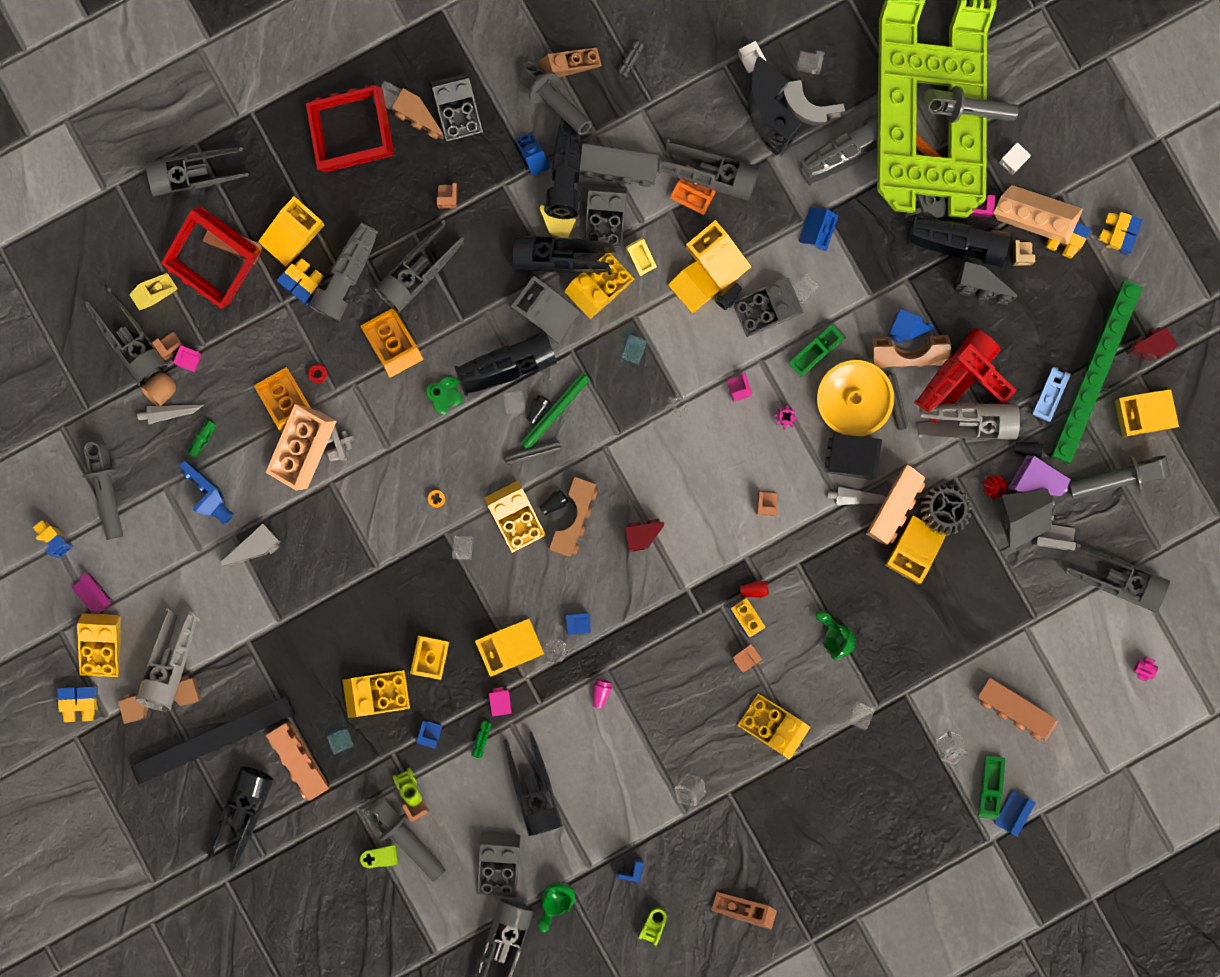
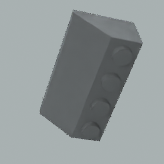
(618, 164)

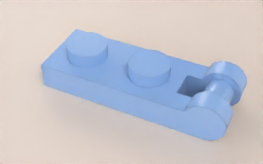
(1051, 394)

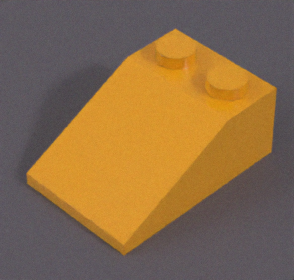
(391, 342)
(280, 395)

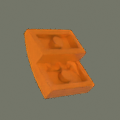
(692, 195)

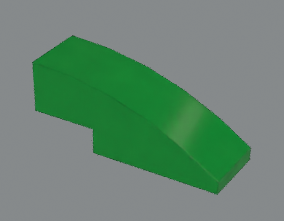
(817, 350)
(991, 788)

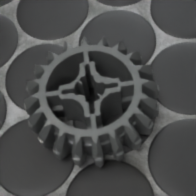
(950, 524)

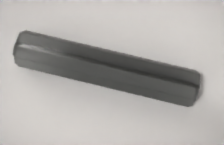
(898, 407)
(533, 452)

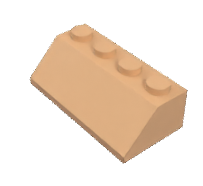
(1037, 213)
(300, 447)
(895, 505)

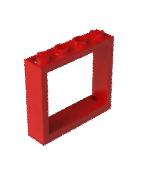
(337, 99)
(224, 233)

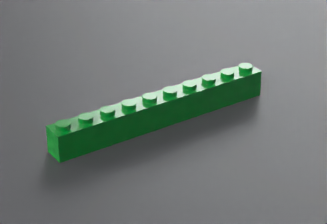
(1095, 372)

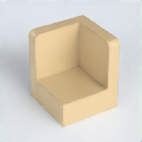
(1022, 253)

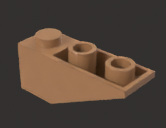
(570, 62)
(412, 108)

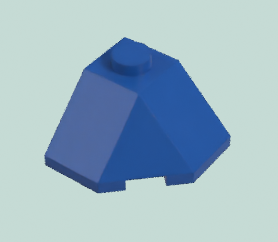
(908, 326)

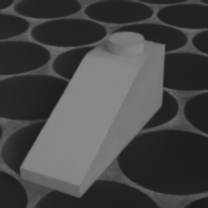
(257, 544)

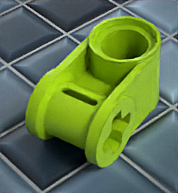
(407, 784)
(383, 857)
(653, 929)

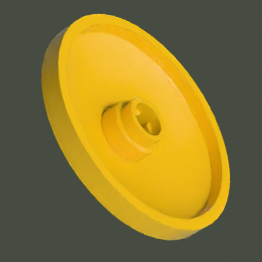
(855, 398)

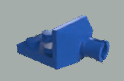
(213, 502)

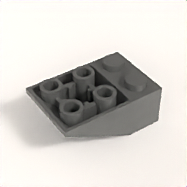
(456, 107)
(606, 213)
(980, 281)
(768, 307)
(545, 309)
(498, 864)

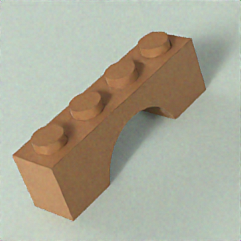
(932, 352)
(565, 541)
(186, 694)

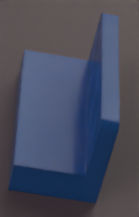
(818, 228)
(1015, 813)
(637, 871)

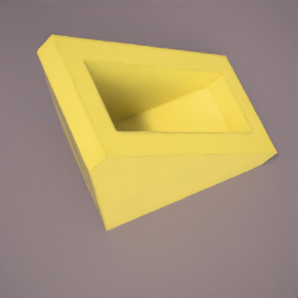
(640, 256)

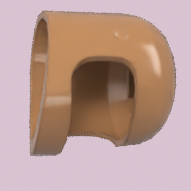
(159, 388)

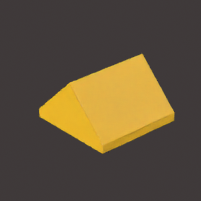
(694, 287)
(429, 657)

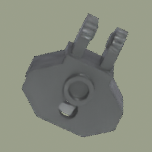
(928, 207)

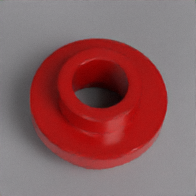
(317, 367)

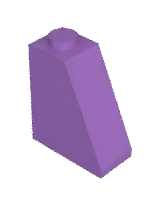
(1037, 476)

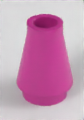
(601, 692)

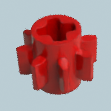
(995, 486)

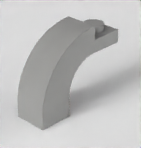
(804, 110)

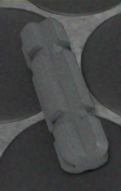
(630, 58)

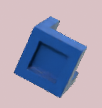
(578, 623)
(429, 734)

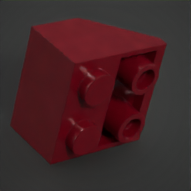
(1155, 346)
(641, 536)

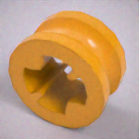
(441, 495)

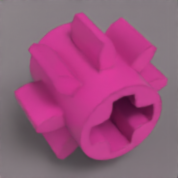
(785, 422)
(1145, 669)

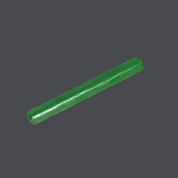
(555, 411)

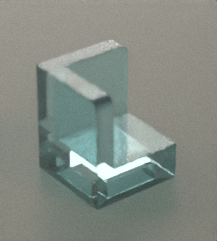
(634, 349)
(340, 741)

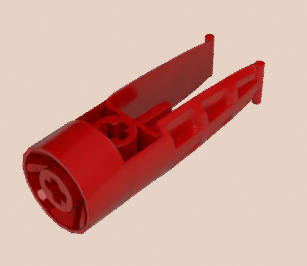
(952, 377)

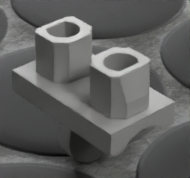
(339, 452)

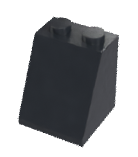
(853, 456)

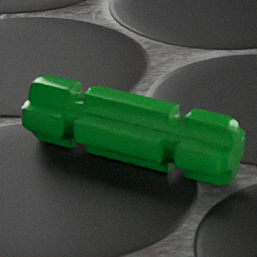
(481, 739)

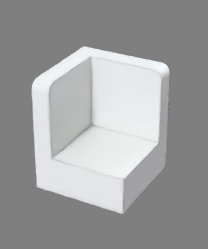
(749, 55)
(1014, 159)

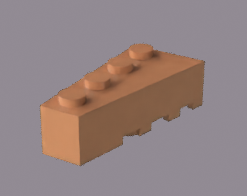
(1018, 710)
(298, 761)

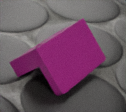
(92, 594)

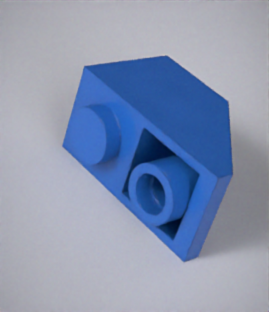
(532, 154)

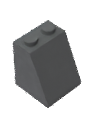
(1026, 516)

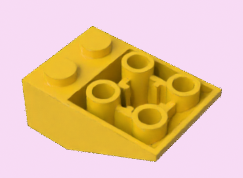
(291, 231)
(718, 255)
(596, 290)
(1146, 413)
(514, 516)
(915, 550)
(99, 644)
(509, 647)
(376, 694)
(774, 726)

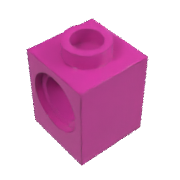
(500, 702)

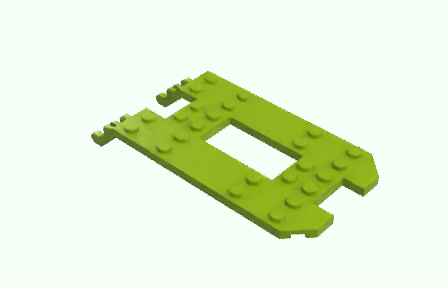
(900, 68)

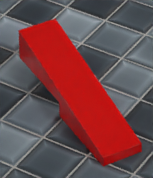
(986, 374)

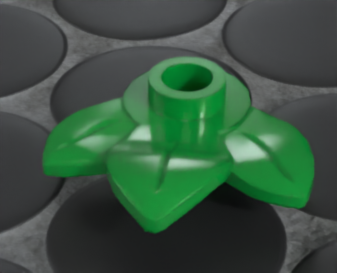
(447, 394)

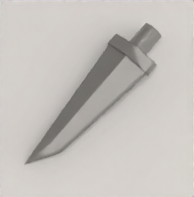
(157, 414)
(849, 496)

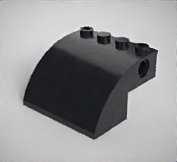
(765, 108)

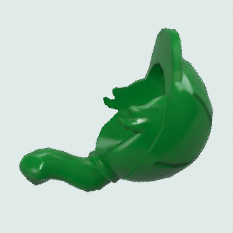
(839, 638)
(555, 901)

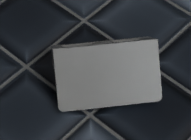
(1057, 538)

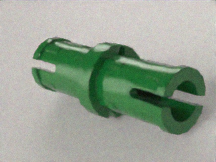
(201, 439)

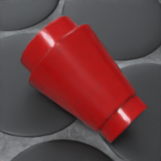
(755, 589)

